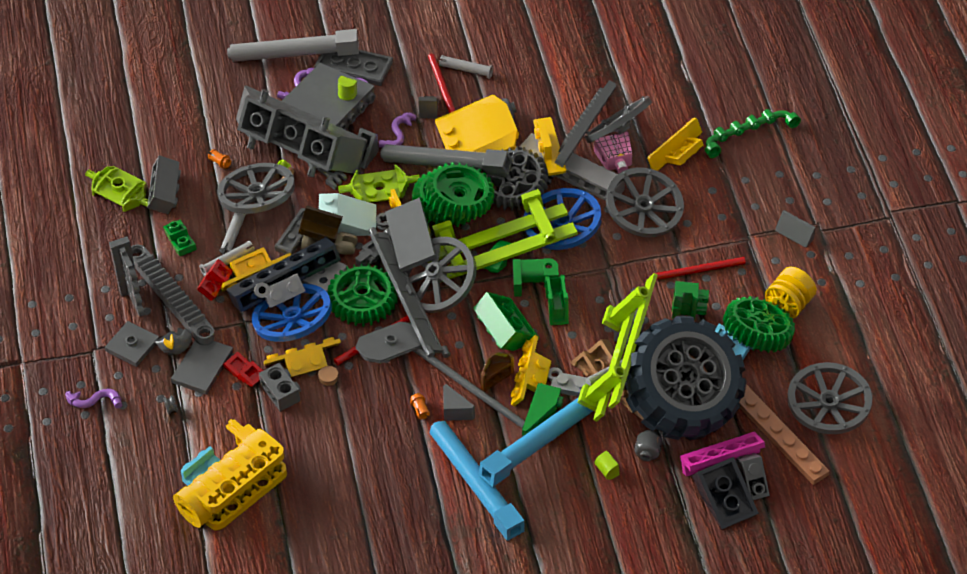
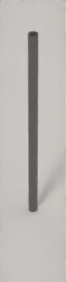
(472, 388)

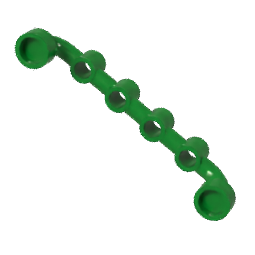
(713, 149)

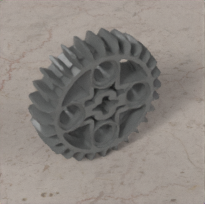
(520, 178)

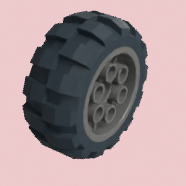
(677, 413)

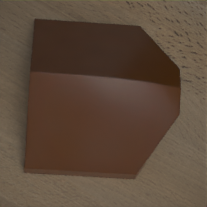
(496, 369)

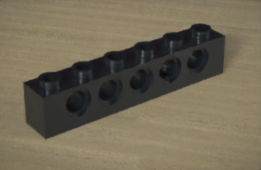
(304, 263)

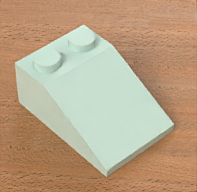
(357, 214)

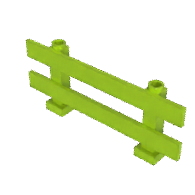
(539, 217)
(619, 319)

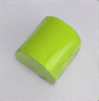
(347, 88)
(607, 465)

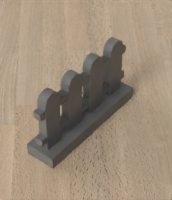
(126, 272)

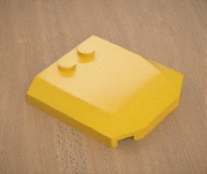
(479, 127)

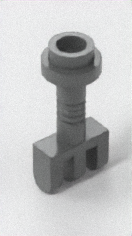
(336, 177)

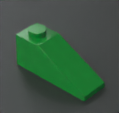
(543, 406)

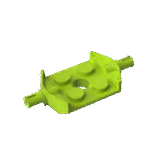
(364, 185)
(128, 195)

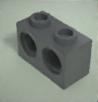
(280, 387)

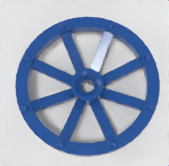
(586, 233)
(293, 316)

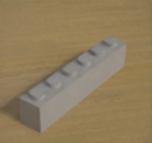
(581, 172)

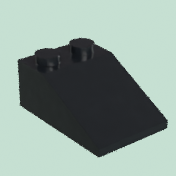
(725, 493)

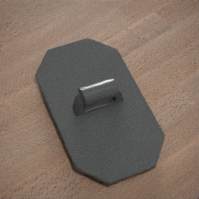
(388, 342)

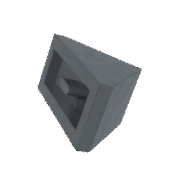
(428, 106)
(371, 147)
(456, 406)

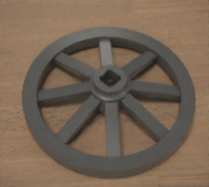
(619, 121)
(256, 191)
(646, 201)
(437, 272)
(829, 400)

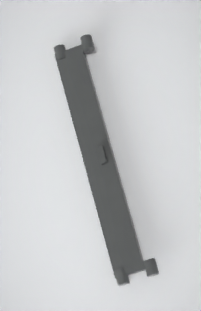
(407, 294)

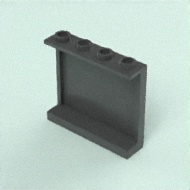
(319, 96)

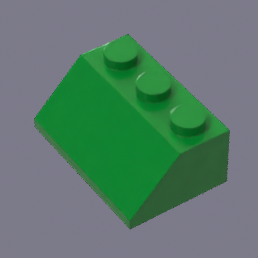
(504, 321)

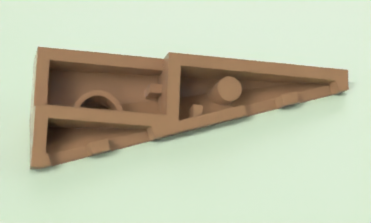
(597, 359)

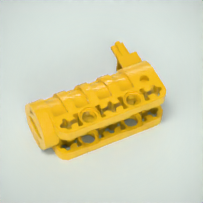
(232, 478)

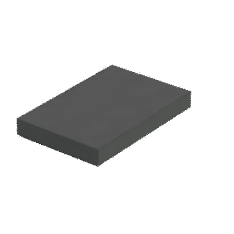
(202, 366)

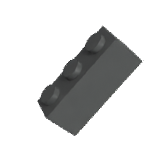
(164, 185)

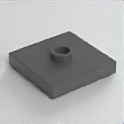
(131, 343)

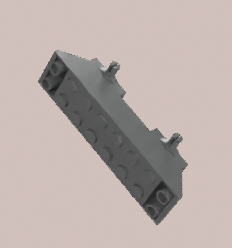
(308, 136)

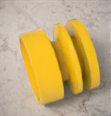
(791, 291)

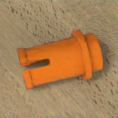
(222, 160)
(418, 401)

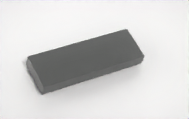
(291, 239)

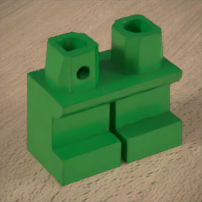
(689, 299)

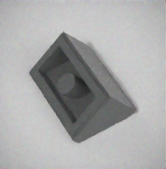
(795, 229)

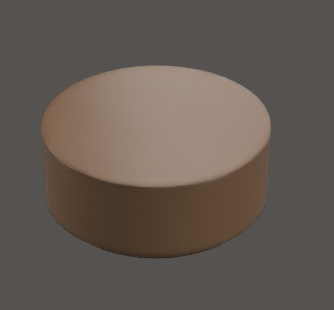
(328, 375)

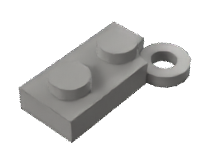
(280, 291)
(568, 383)

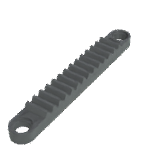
(584, 123)
(172, 295)

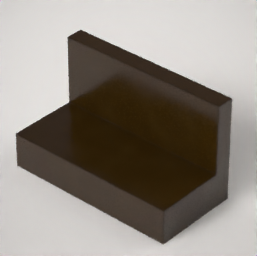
(319, 224)

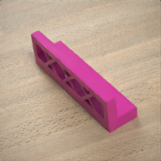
(714, 454)

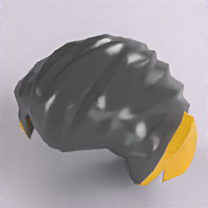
(175, 343)

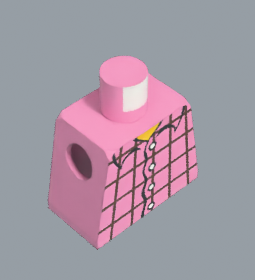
(614, 151)

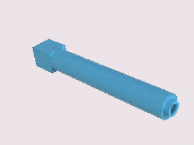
(499, 464)
(505, 515)

